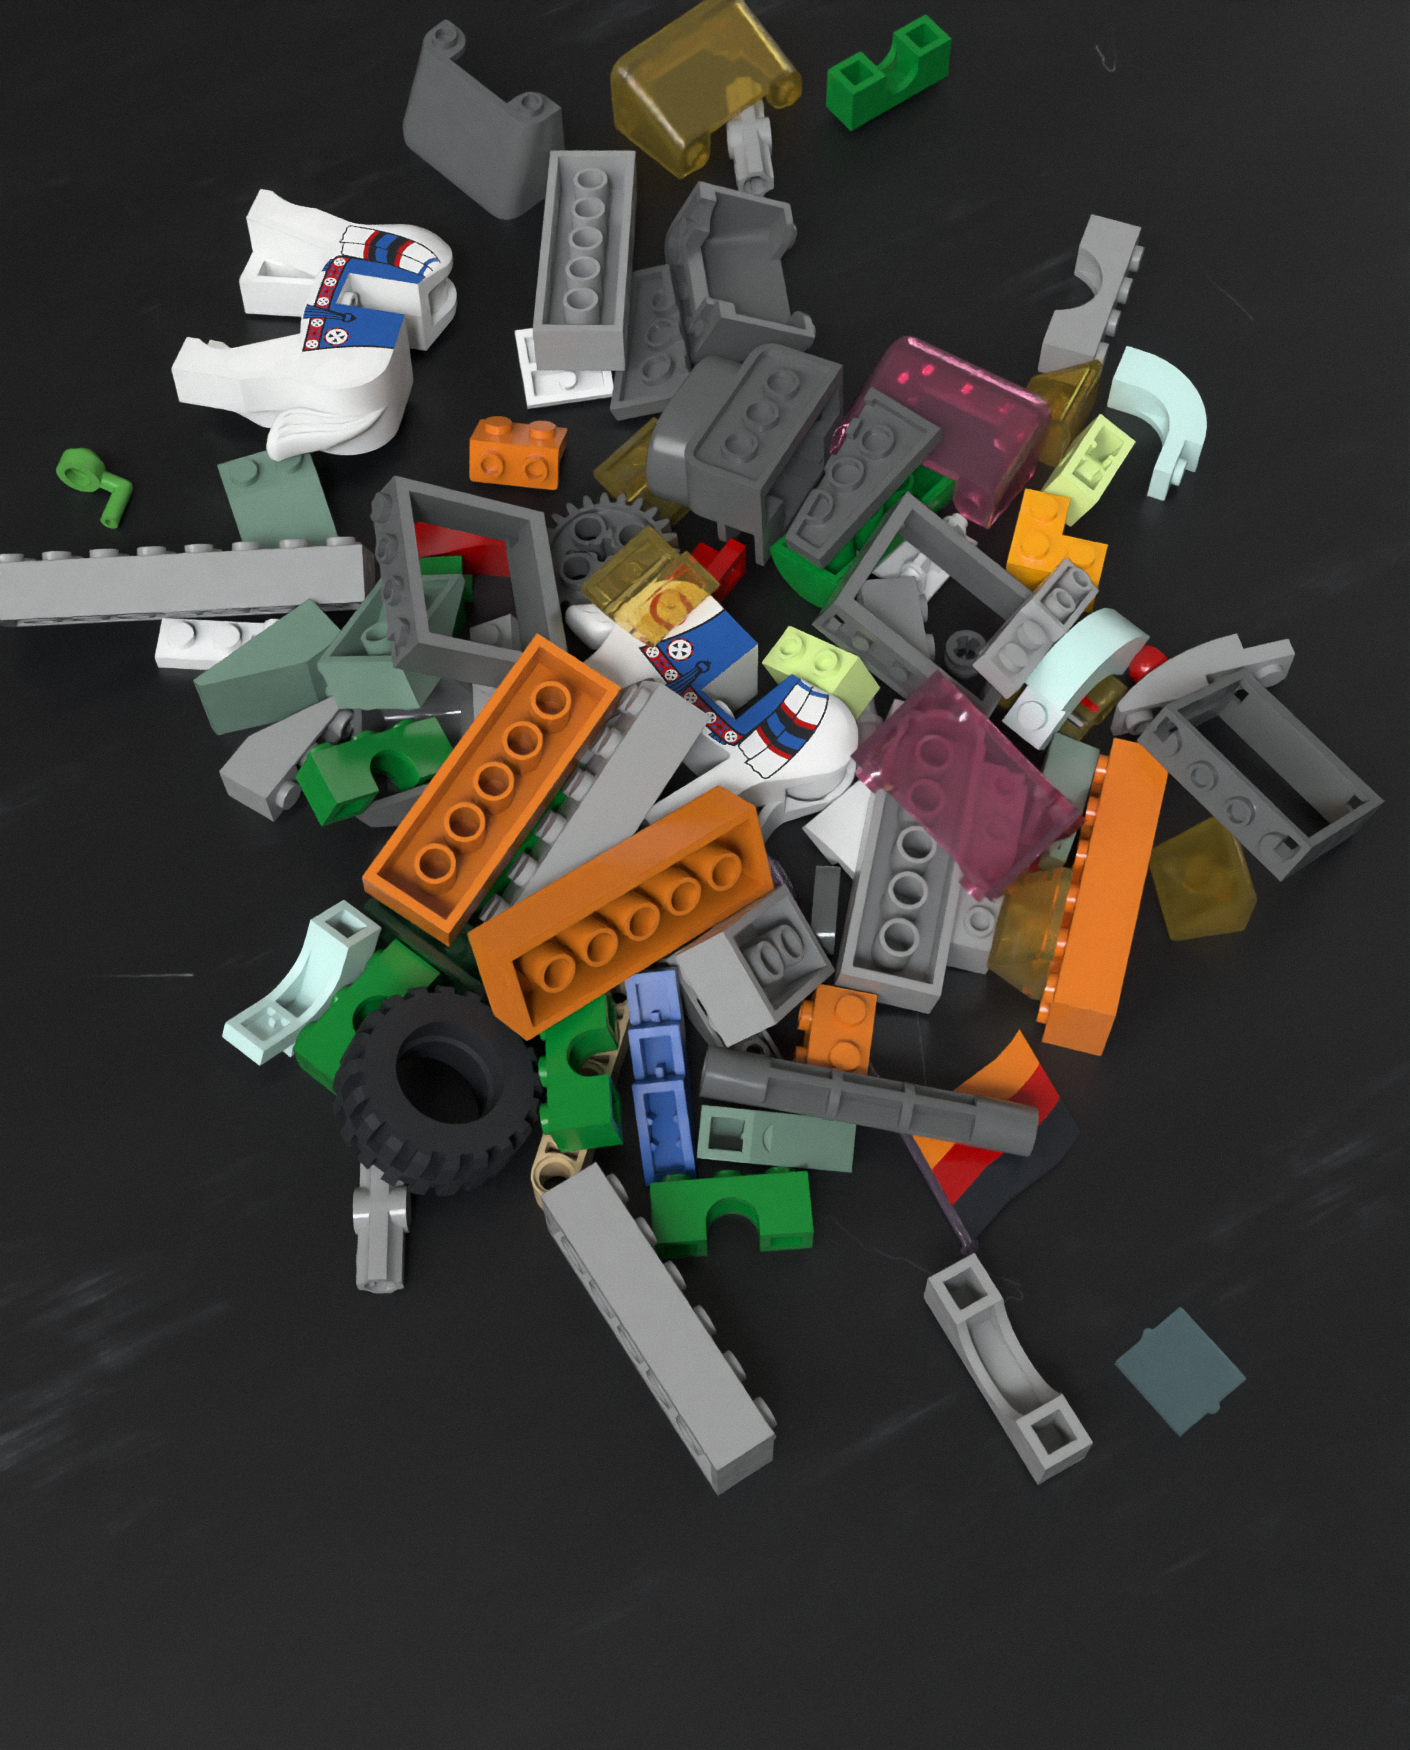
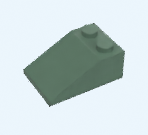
(277, 499)
(360, 657)
(270, 673)

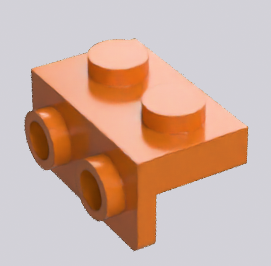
(517, 453)
(836, 1029)

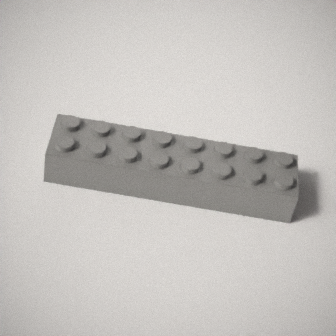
(183, 585)

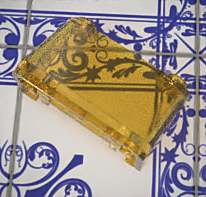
(697, 79)

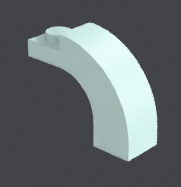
(1170, 404)
(1072, 667)
(331, 957)

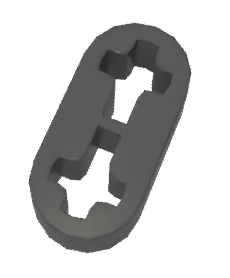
(825, 906)

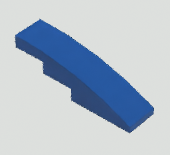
(661, 1074)

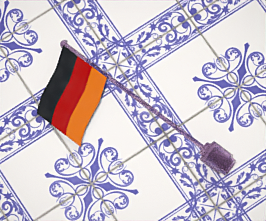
(974, 1181)

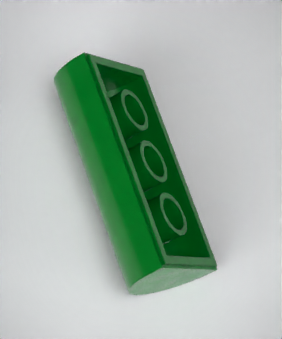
(818, 584)

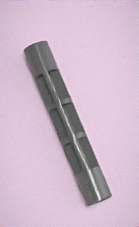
(869, 1101)

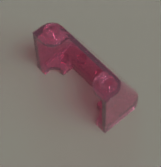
(987, 423)
(967, 787)

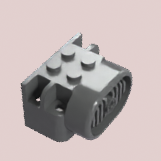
(745, 440)

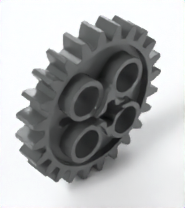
(612, 525)

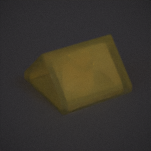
(1071, 398)
(1203, 882)
(1030, 930)

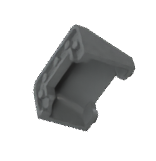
(474, 137)
(731, 273)

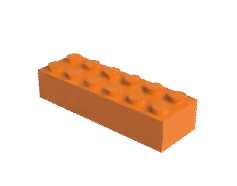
(492, 790)
(1103, 899)
(621, 911)

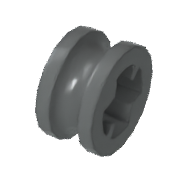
(963, 639)

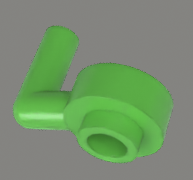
(86, 472)

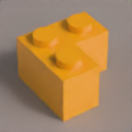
(1041, 546)

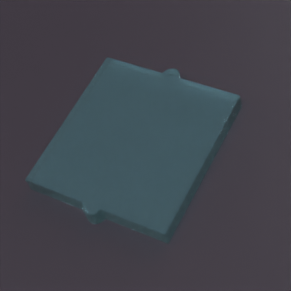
(1180, 1371)

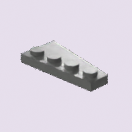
(655, 346)
(869, 467)

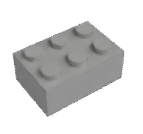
(755, 966)

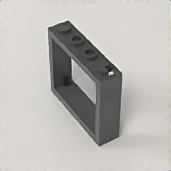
(402, 585)
(878, 645)
(1285, 746)

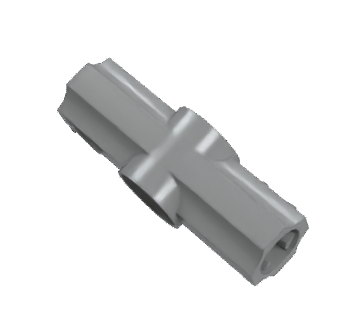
(751, 148)
(380, 1220)

